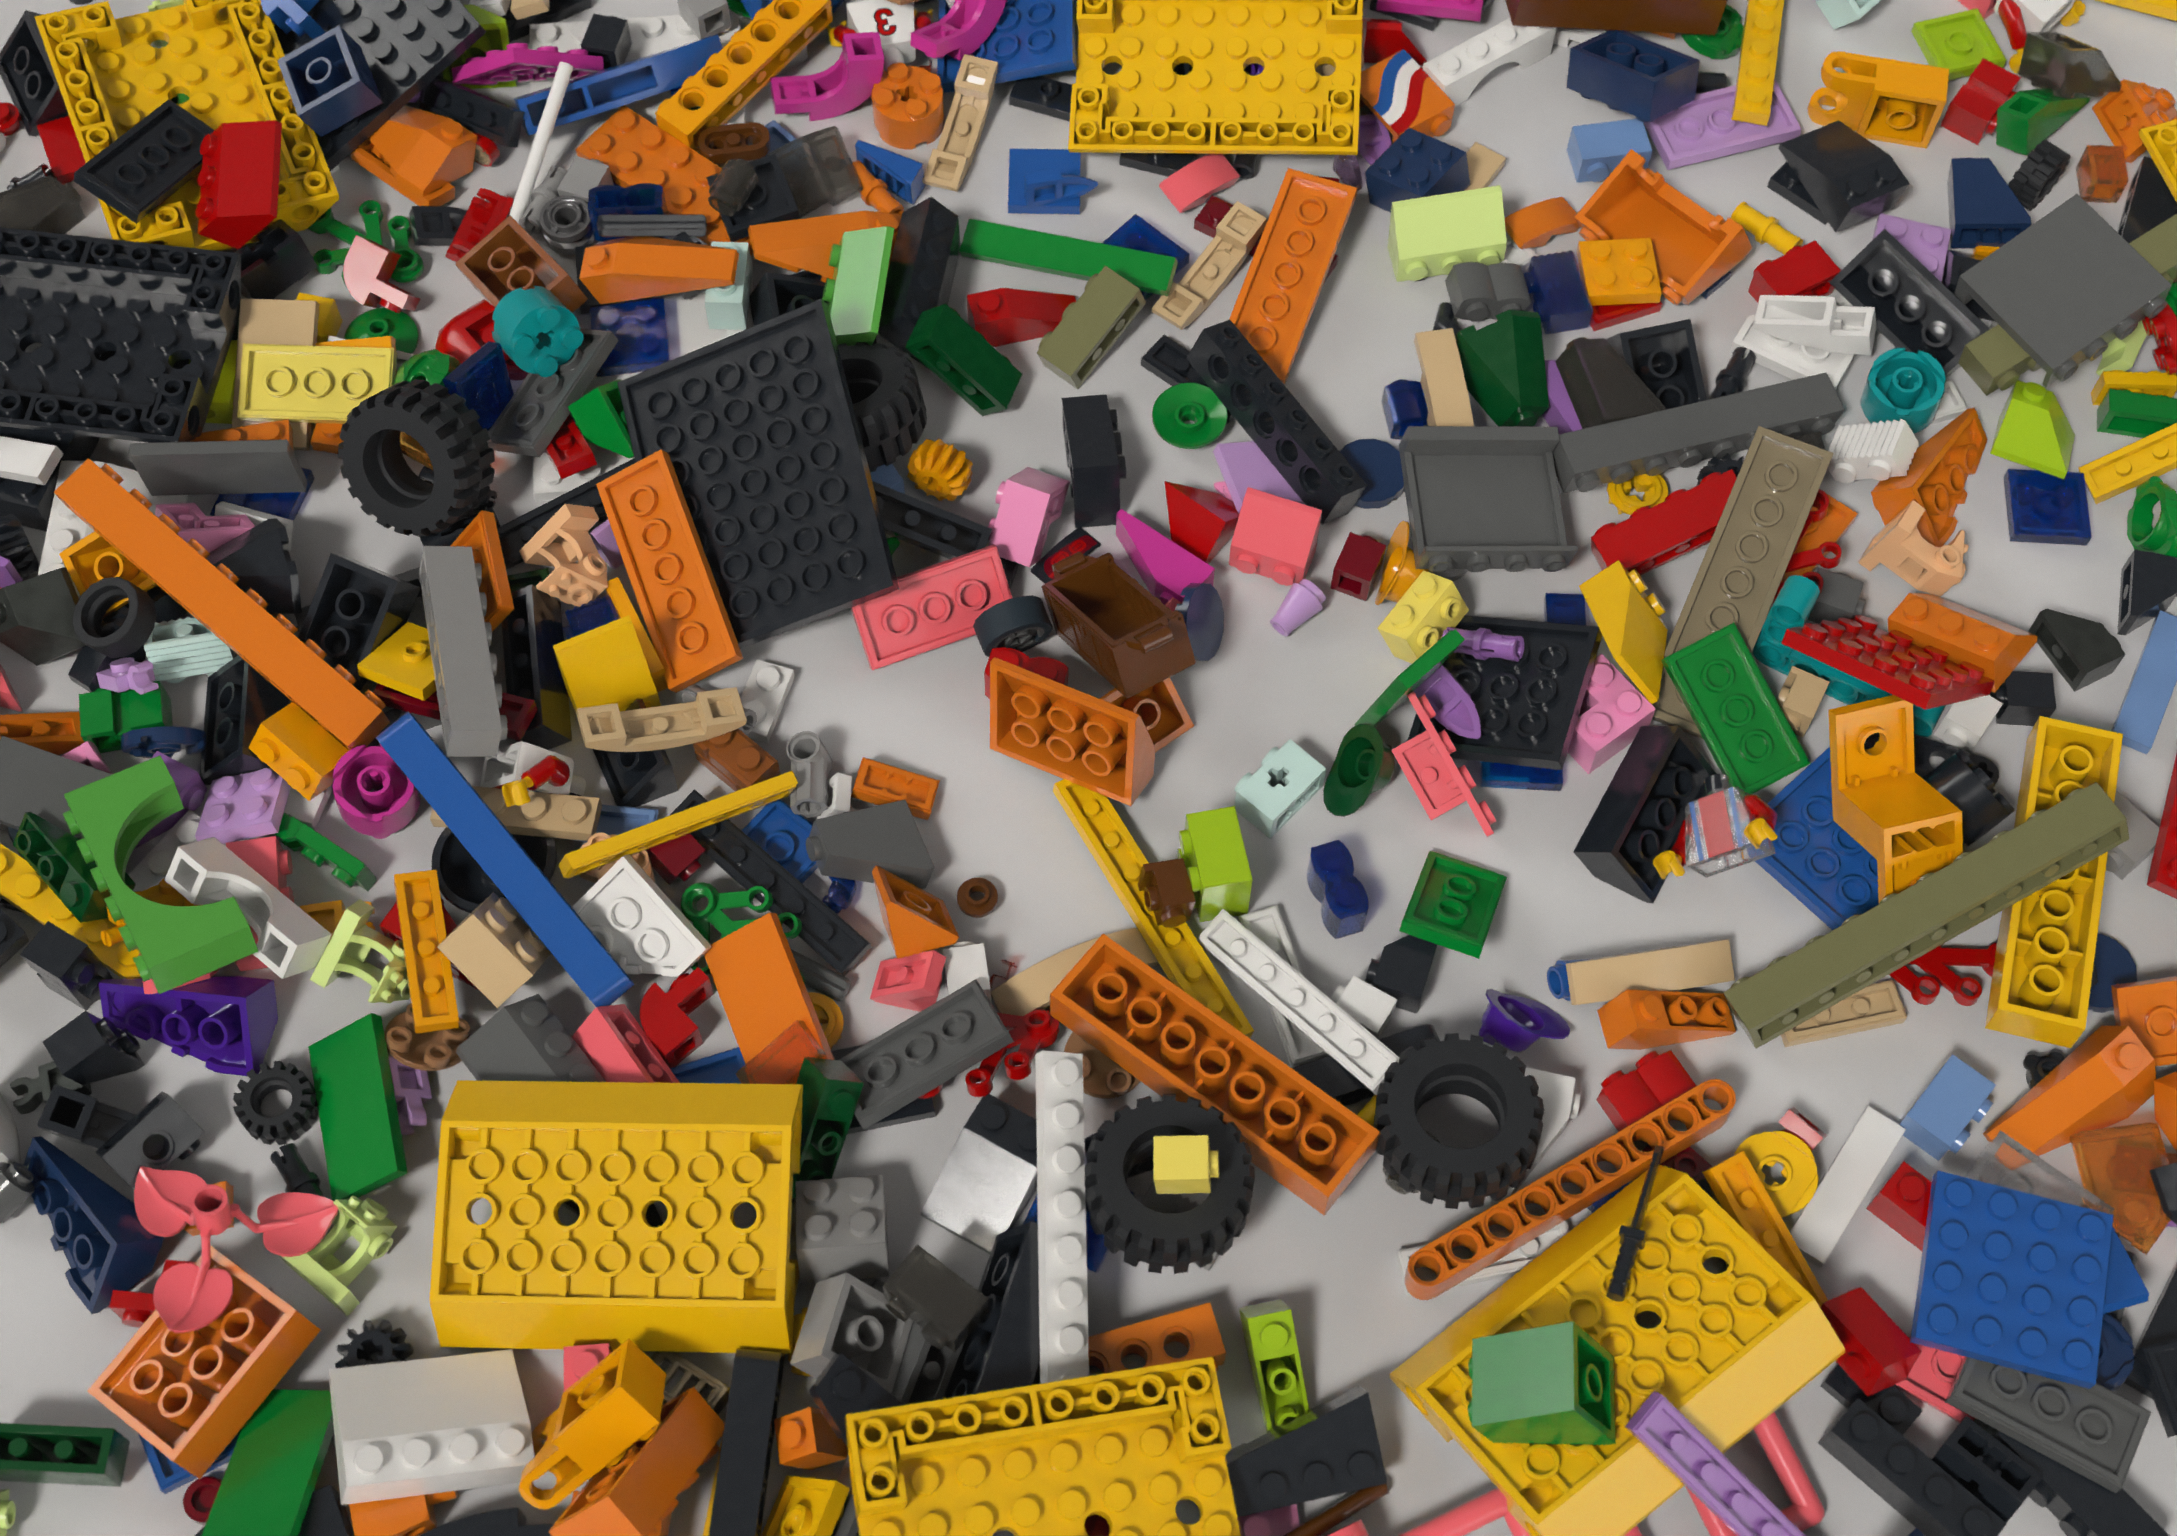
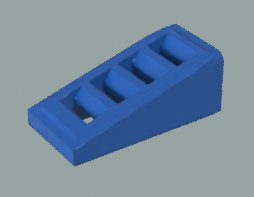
(898, 172)

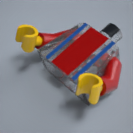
(1720, 832)

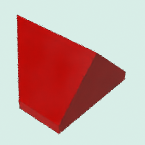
(1385, 38)
(1200, 520)

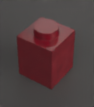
(1358, 566)
(676, 858)

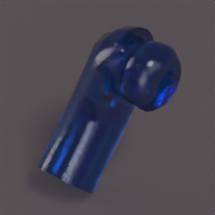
(840, 894)

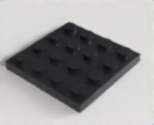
(1527, 704)

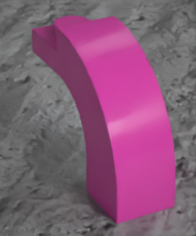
(960, 29)
(838, 87)

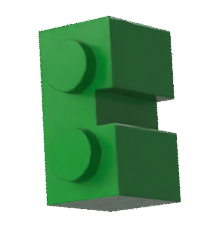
(110, 714)

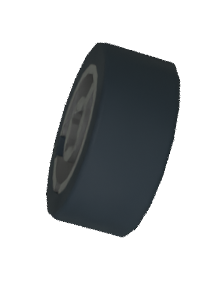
(1013, 624)

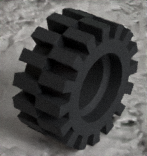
(2038, 174)
(259, 1086)

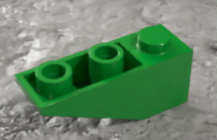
(2033, 117)

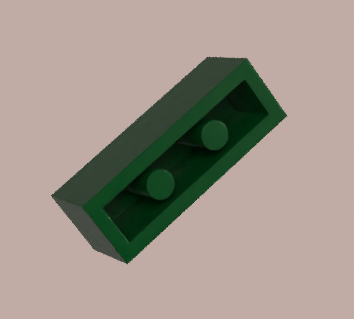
(964, 360)
(62, 1454)

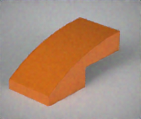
(1540, 221)

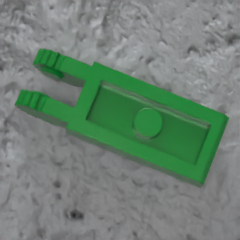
(320, 850)

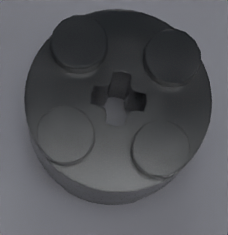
(1971, 794)

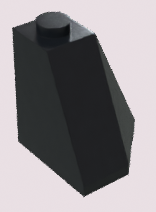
(263, 566)

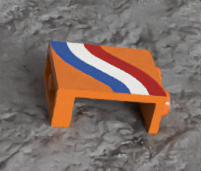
(1405, 97)

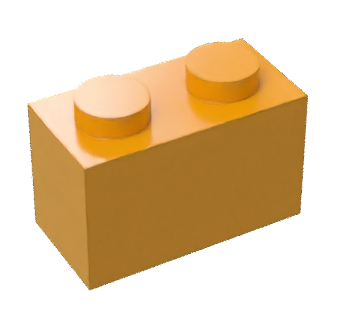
(298, 750)

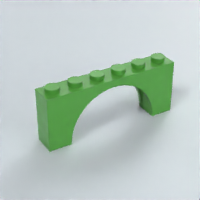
(172, 940)

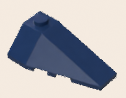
(90, 1225)

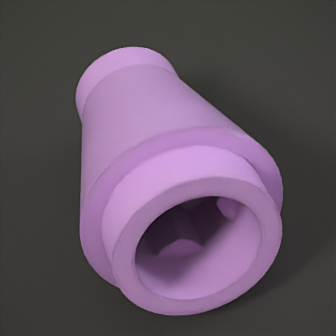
(1298, 606)

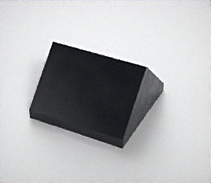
(637, 776)

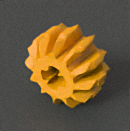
(940, 469)

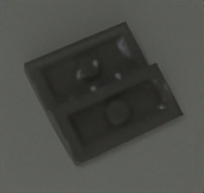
(818, 170)

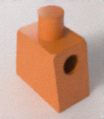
(398, 1516)

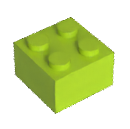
(1216, 862)

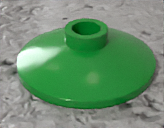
(390, 323)
(1187, 403)

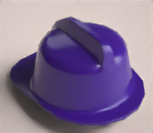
(1519, 1021)

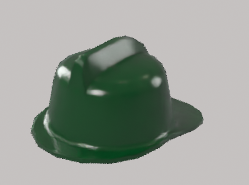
(1359, 769)

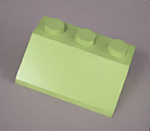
(1446, 230)

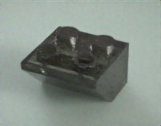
(2066, 66)

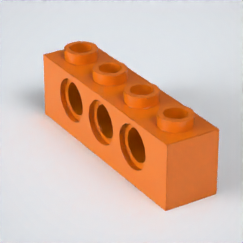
(1192, 1327)

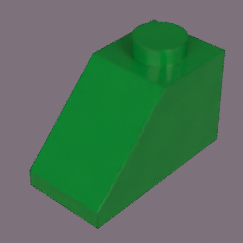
(603, 419)

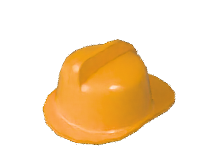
(1398, 567)

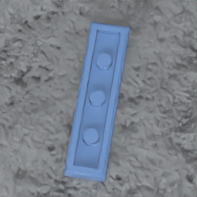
(2150, 686)

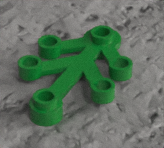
(409, 258)
(723, 901)

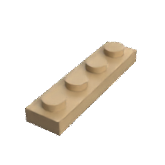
(544, 816)

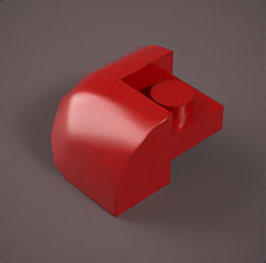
(467, 332)

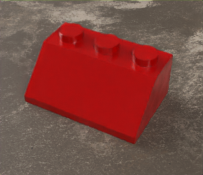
(239, 181)

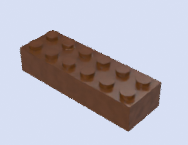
(1622, 15)

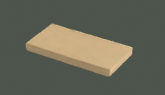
(277, 324)

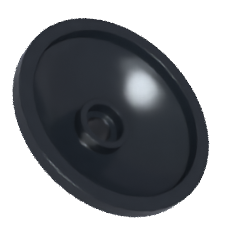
(463, 879)

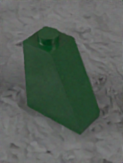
(1506, 368)

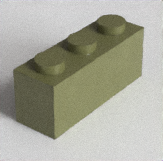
(1090, 326)

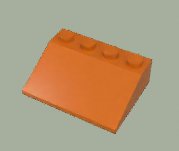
(1069, 733)
(204, 1384)

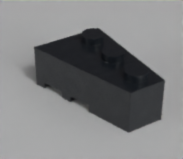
(1093, 459)

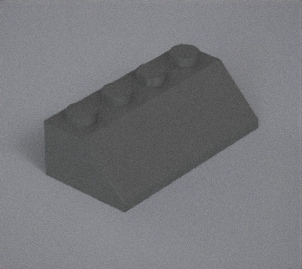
(526, 1045)

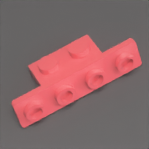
(1433, 772)

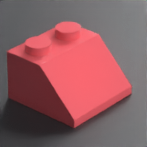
(1274, 537)

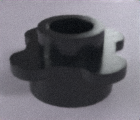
(2036, 1065)

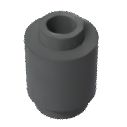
(14, 1188)

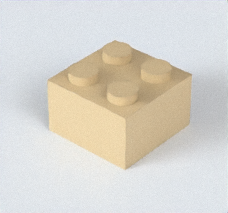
(495, 949)

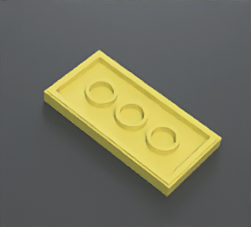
(310, 381)

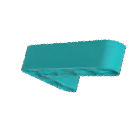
(1792, 610)

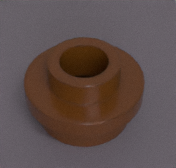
(981, 907)

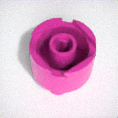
(382, 810)

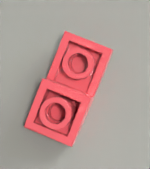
(1199, 180)

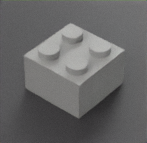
(841, 1228)
(852, 1321)

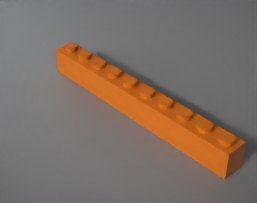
(222, 606)

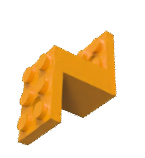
(1884, 800)

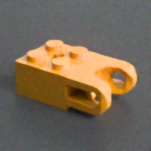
(1881, 97)
(595, 1424)

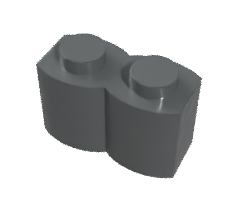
(1485, 290)

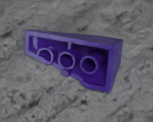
(214, 1020)

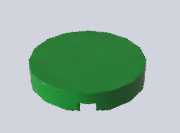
(1725, 42)

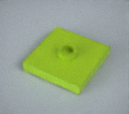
(1957, 42)

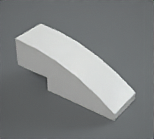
(1817, 323)

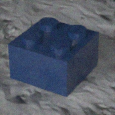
(329, 81)
(1416, 169)

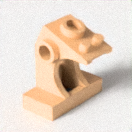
(560, 545)
(1912, 557)

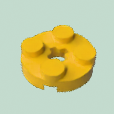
(1797, 1166)

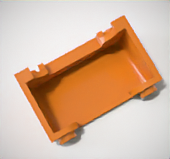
(1687, 241)

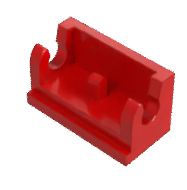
(479, 222)

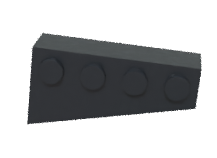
(1309, 1458)

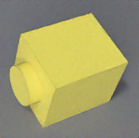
(1184, 1164)

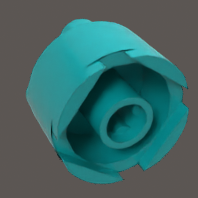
(536, 330)
(1904, 388)

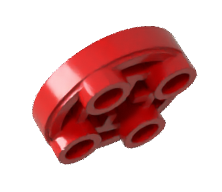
(2165, 334)

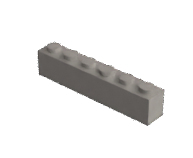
(460, 652)

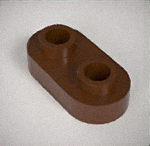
(734, 142)

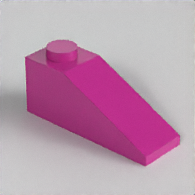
(1159, 561)

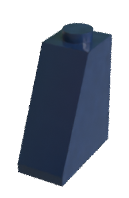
(1982, 205)

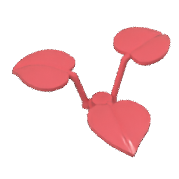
(194, 1295)

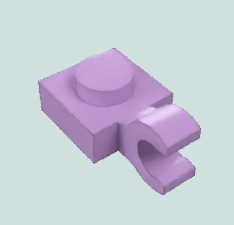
(127, 675)
(411, 1092)

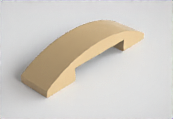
(963, 124)
(1213, 268)
(661, 726)
(1032, 987)

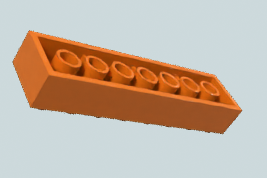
(1190, 1051)

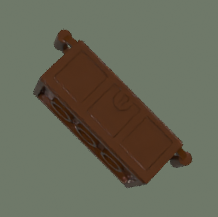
(1116, 623)

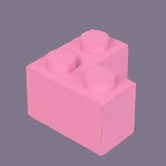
(1026, 510)
(206, 530)
(1609, 716)

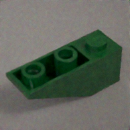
(62, 867)
(827, 1112)

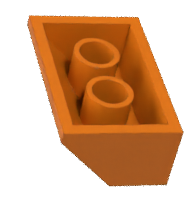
(1962, 634)

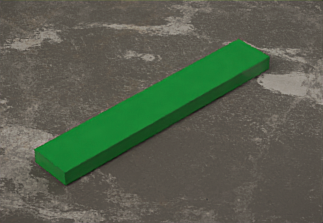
(1066, 255)

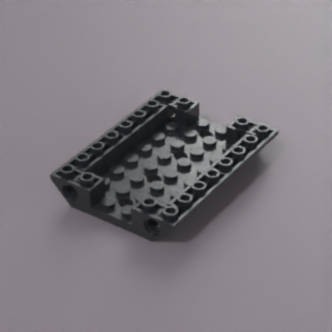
(119, 297)

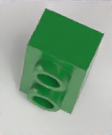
(2135, 413)

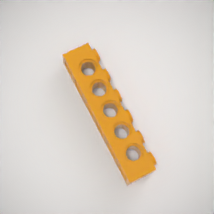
(742, 67)

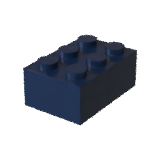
(1632, 74)

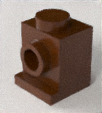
(1167, 891)

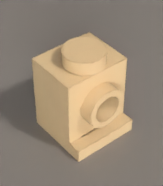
(1801, 698)

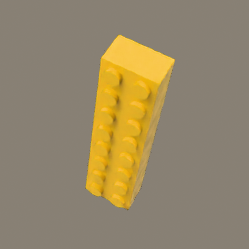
(2052, 935)

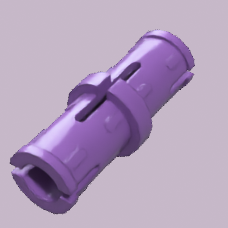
(1486, 644)

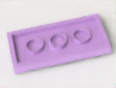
(1706, 132)

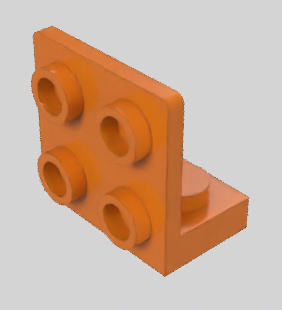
(2130, 111)

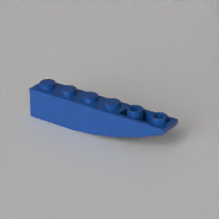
(620, 84)

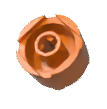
(908, 106)

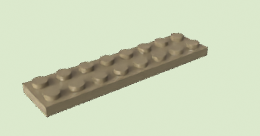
(1747, 552)

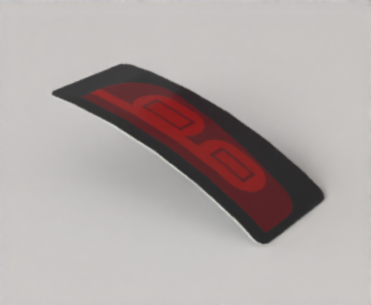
(1074, 542)

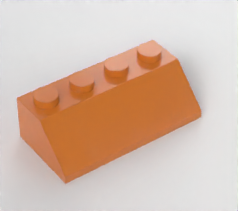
(649, 1476)

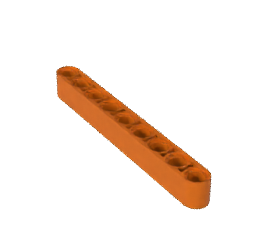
(1557, 1203)

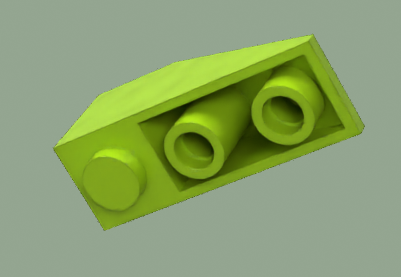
(1274, 1361)

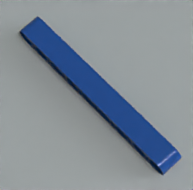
(505, 861)

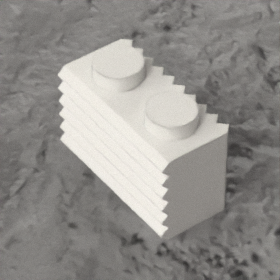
(1872, 451)

